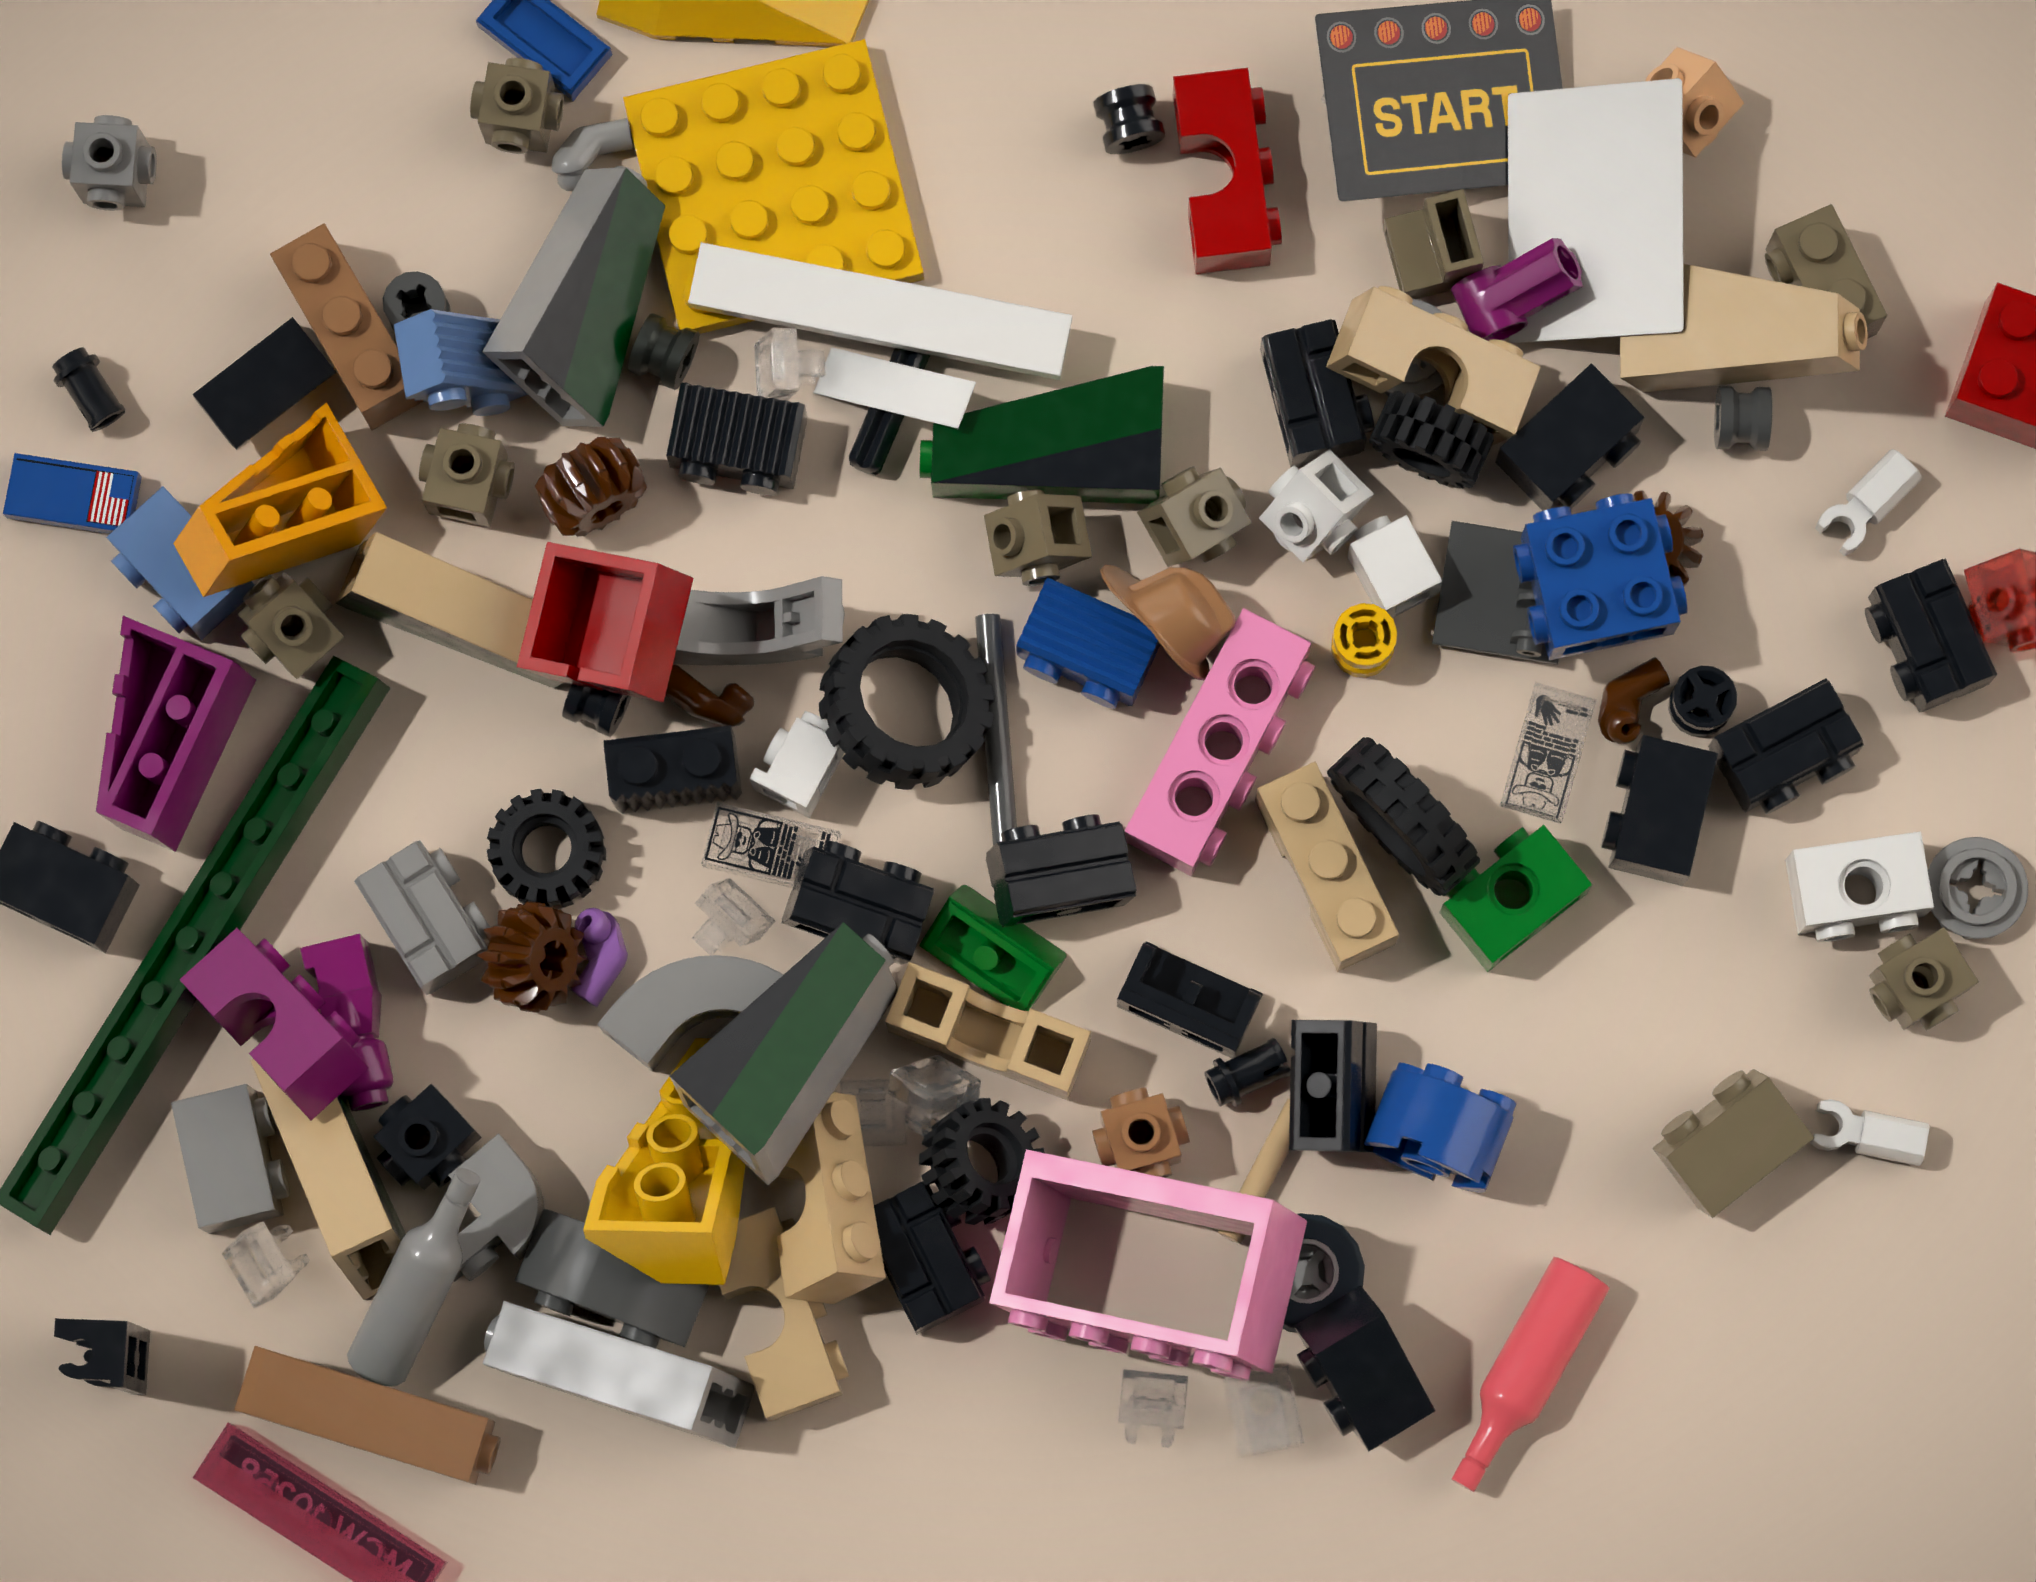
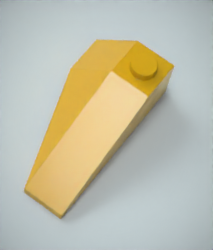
(782, 21)
(670, 1196)

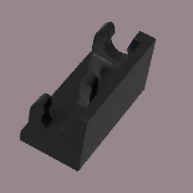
(264, 383)
(1188, 1000)
(117, 1353)

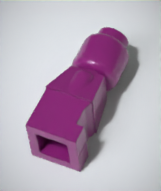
(351, 989)

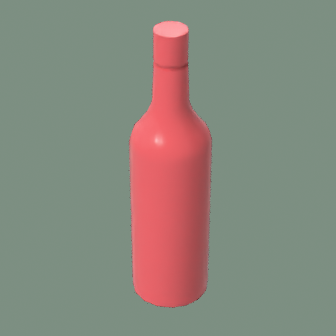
(1532, 1361)

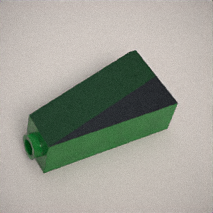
(1072, 441)

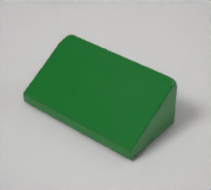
(1003, 961)

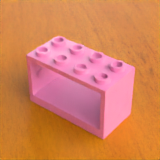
(1036, 1233)

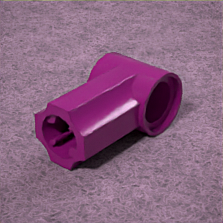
(1503, 296)

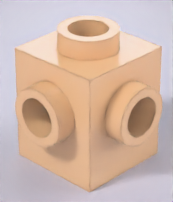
(1707, 97)

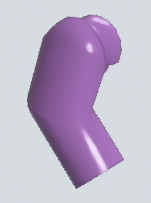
(604, 951)

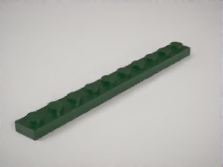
(209, 911)

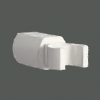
(1872, 498)
(1874, 1134)

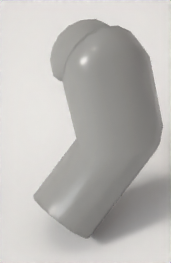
(585, 145)

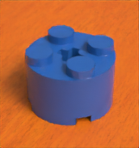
(1439, 1127)

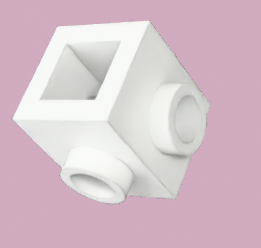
(1315, 506)

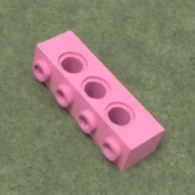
(1251, 649)

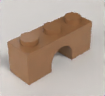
(345, 324)

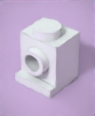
(800, 765)

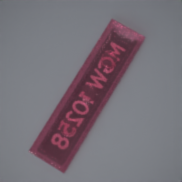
(312, 1513)

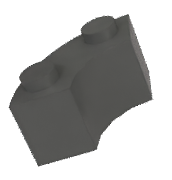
(579, 1273)

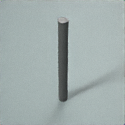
(998, 736)

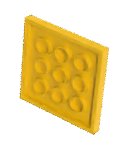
(777, 166)

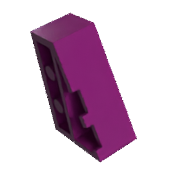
(166, 731)

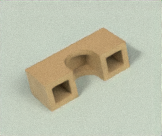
(1479, 375)
(1328, 866)
(988, 1033)
(837, 1239)
(799, 1365)

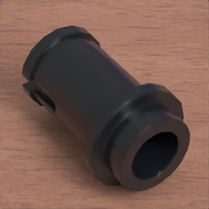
(88, 388)
(1246, 1073)

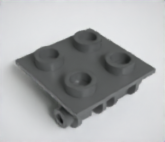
(1482, 597)

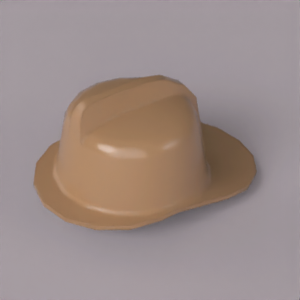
(1178, 609)

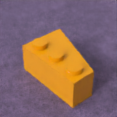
(282, 510)

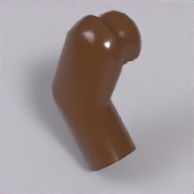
(1623, 700)
(704, 704)

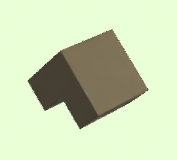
(1433, 245)

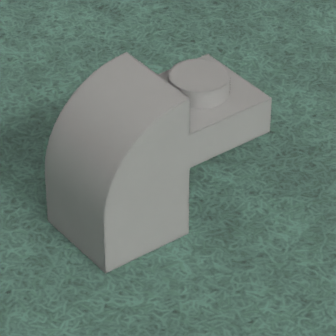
(508, 1207)

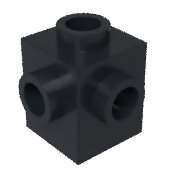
(409, 1120)

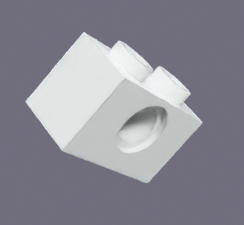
(1890, 862)

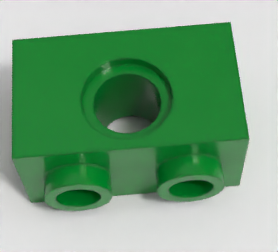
(1552, 886)

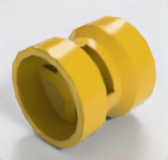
(1359, 651)

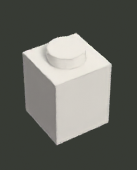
(1393, 565)

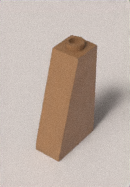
(367, 1416)

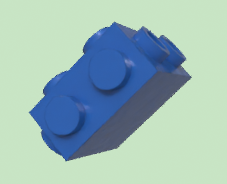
(1599, 576)

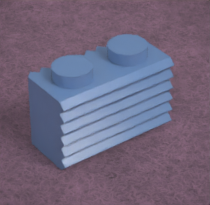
(446, 363)

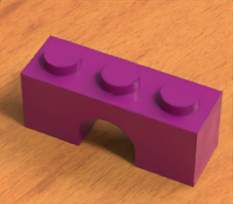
(304, 1051)

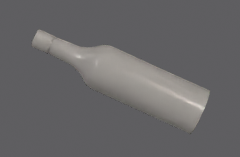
(413, 1290)

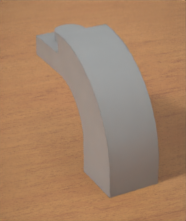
(762, 625)
(680, 996)

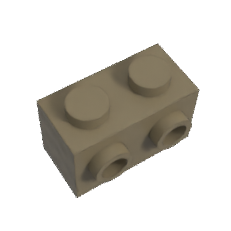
(1820, 256)
(1731, 1141)

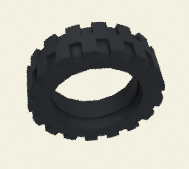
(940, 655)
(1403, 816)

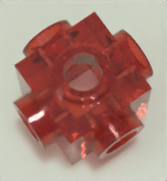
(2005, 599)

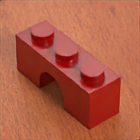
(1220, 117)

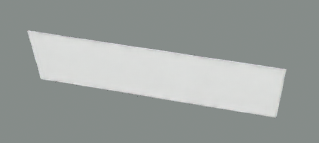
(895, 388)

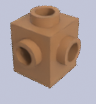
(1151, 1158)

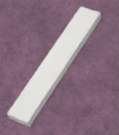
(880, 311)

